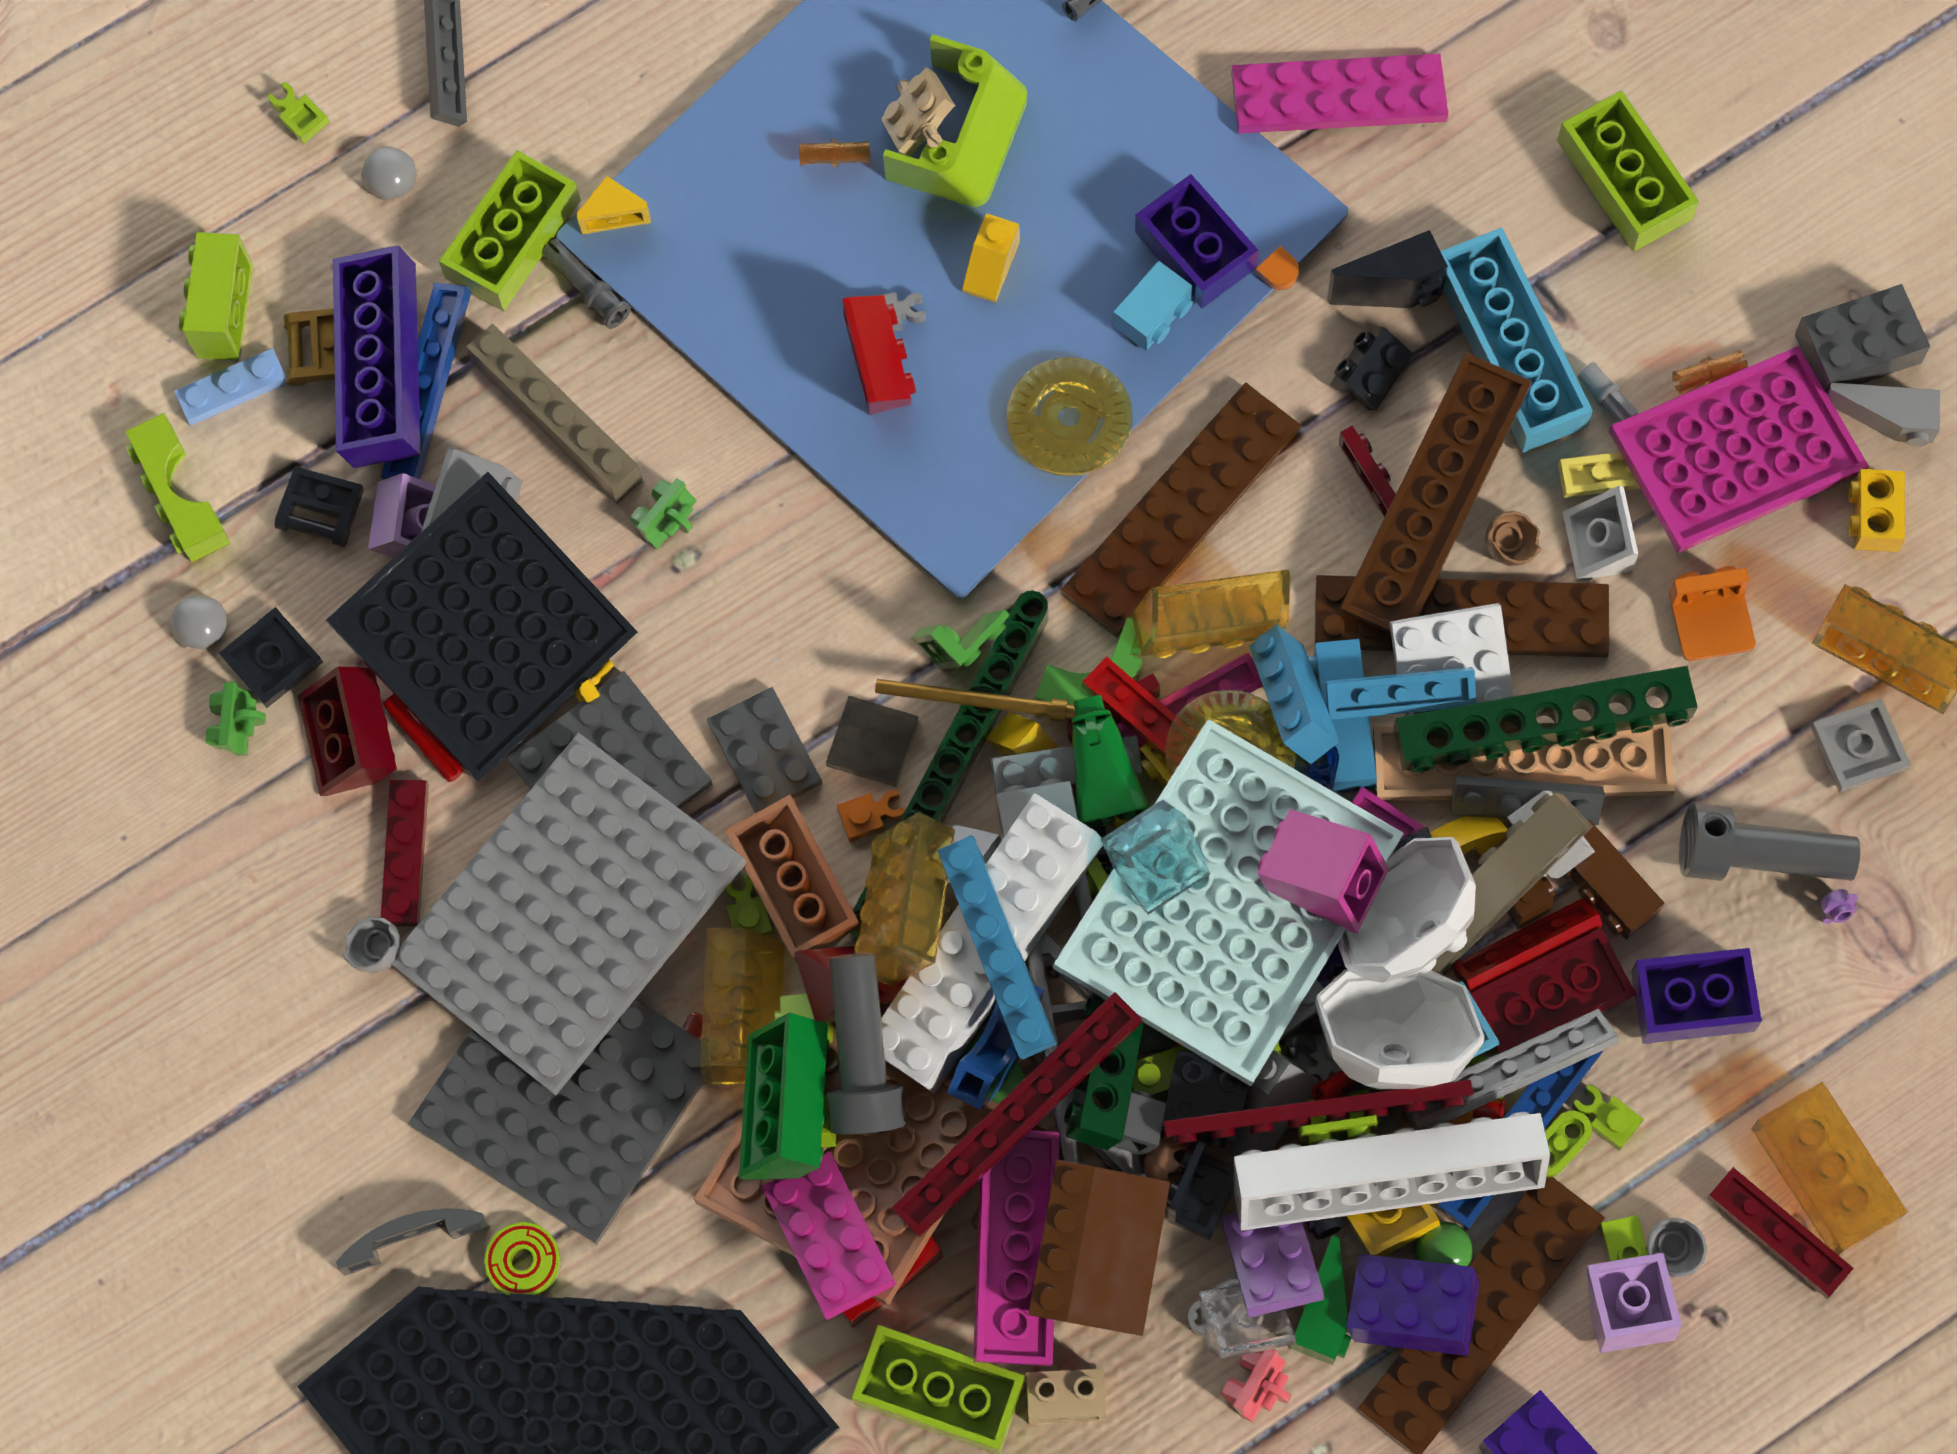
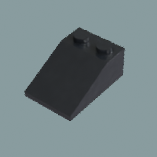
(1392, 277)

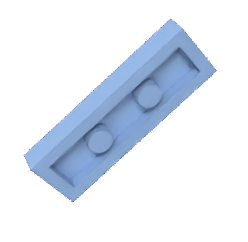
(231, 386)

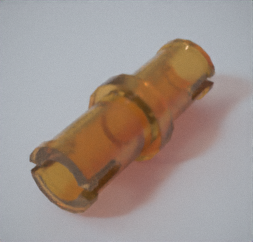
(834, 152)
(1708, 371)

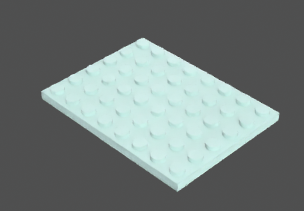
(1225, 956)

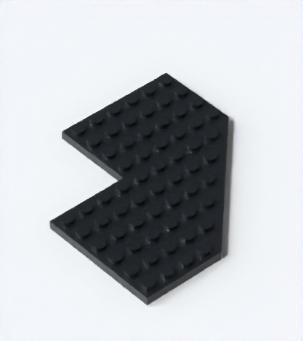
(563, 1379)

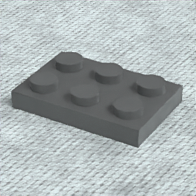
(764, 750)

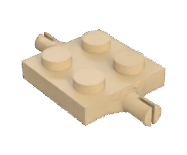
(917, 112)

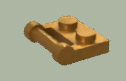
(322, 346)

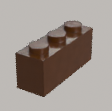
(1614, 887)

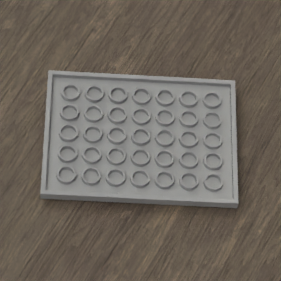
(567, 913)

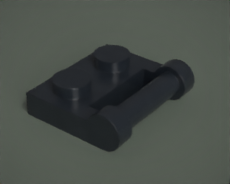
(323, 495)

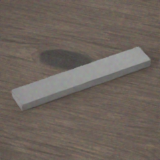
(1523, 1066)

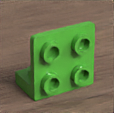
(950, 650)

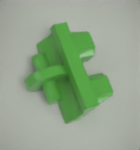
(667, 515)
(237, 719)

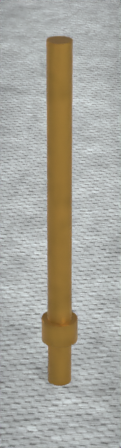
(1057, 709)

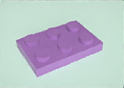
(1272, 1266)

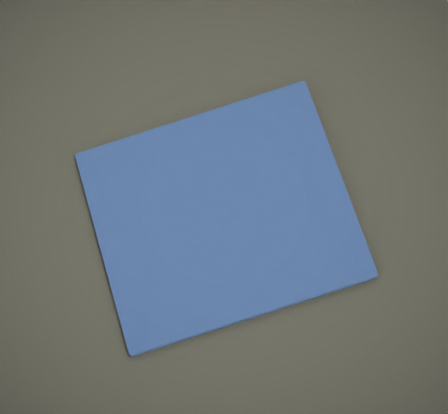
(762, 250)

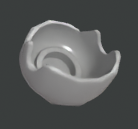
(388, 173)
(198, 622)
(372, 945)
(1680, 1243)

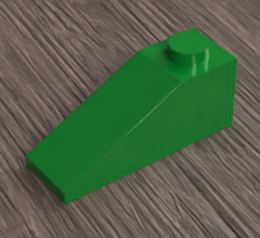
(1325, 1322)

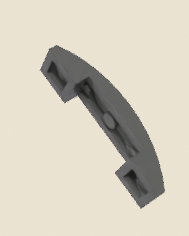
(364, 1251)

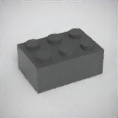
(1863, 338)

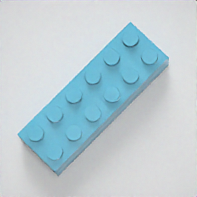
(1513, 332)

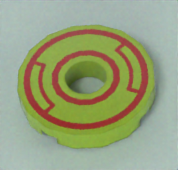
(519, 1238)

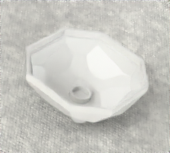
(1416, 913)
(1400, 1030)

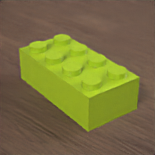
(1627, 171)
(510, 230)
(938, 1390)

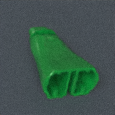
(1102, 768)

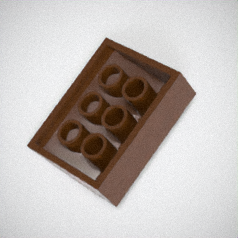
(1099, 1248)

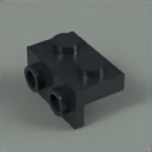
(1372, 367)

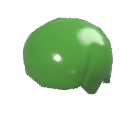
(1445, 1245)

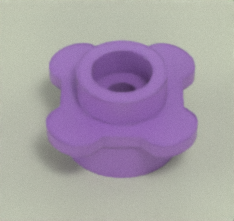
(1838, 906)

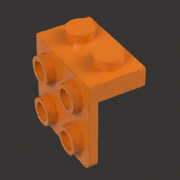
(1712, 613)

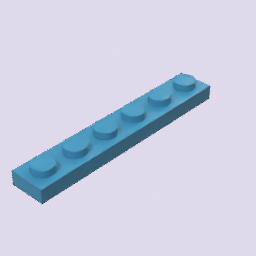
(997, 947)

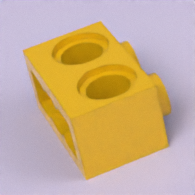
(1885, 511)

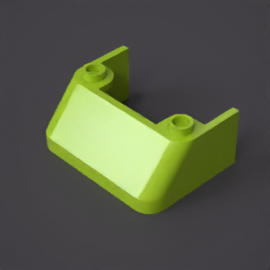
(972, 165)

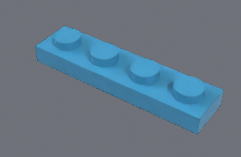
(1400, 693)

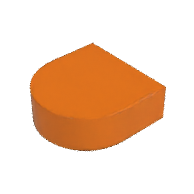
(1278, 270)

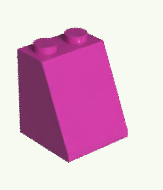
(1324, 868)

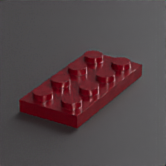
(1554, 991)

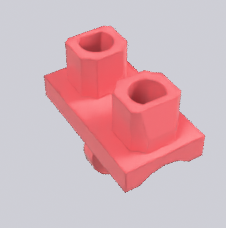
(1262, 1387)

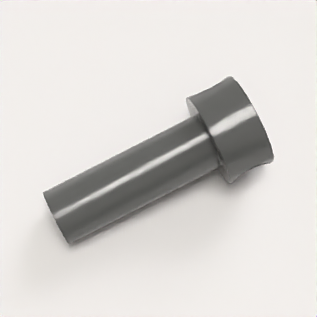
(1715, 842)
(865, 1099)

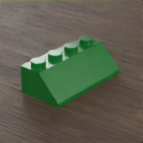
(784, 1099)

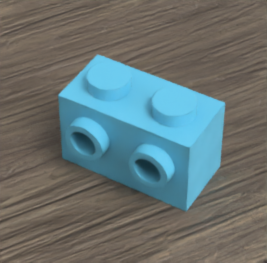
(1153, 306)

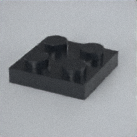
(271, 657)

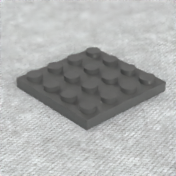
(629, 732)

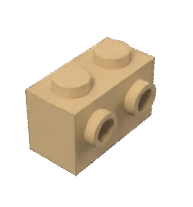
(1066, 1394)

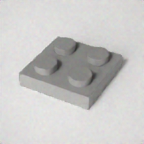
(1860, 745)

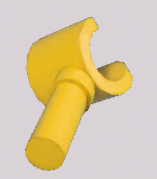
(587, 690)

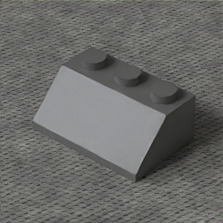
(459, 474)

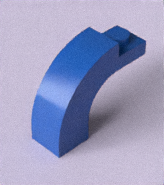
(987, 1064)

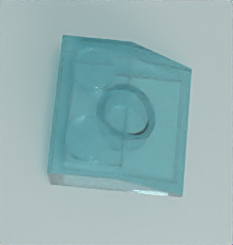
(1156, 855)

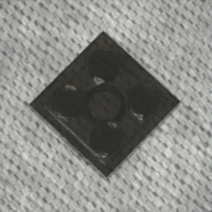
(872, 741)

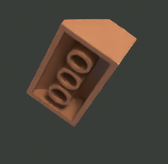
(793, 878)

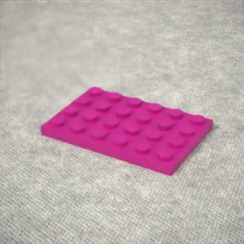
(1738, 449)

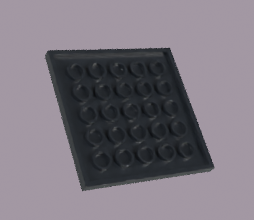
(481, 626)

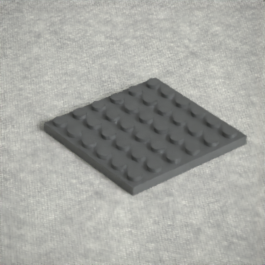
(589, 1142)

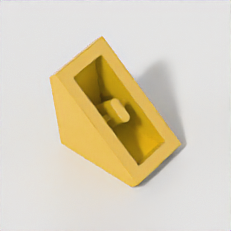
(612, 208)
(1019, 735)

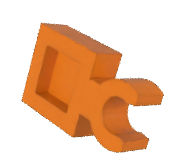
(864, 815)

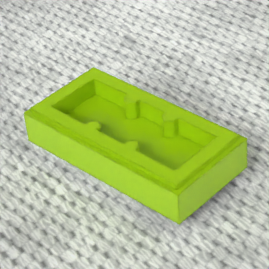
(1623, 1238)

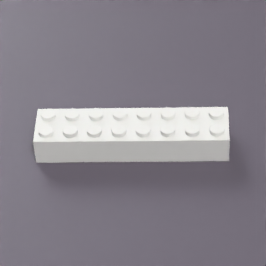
(951, 999)
(1390, 1170)

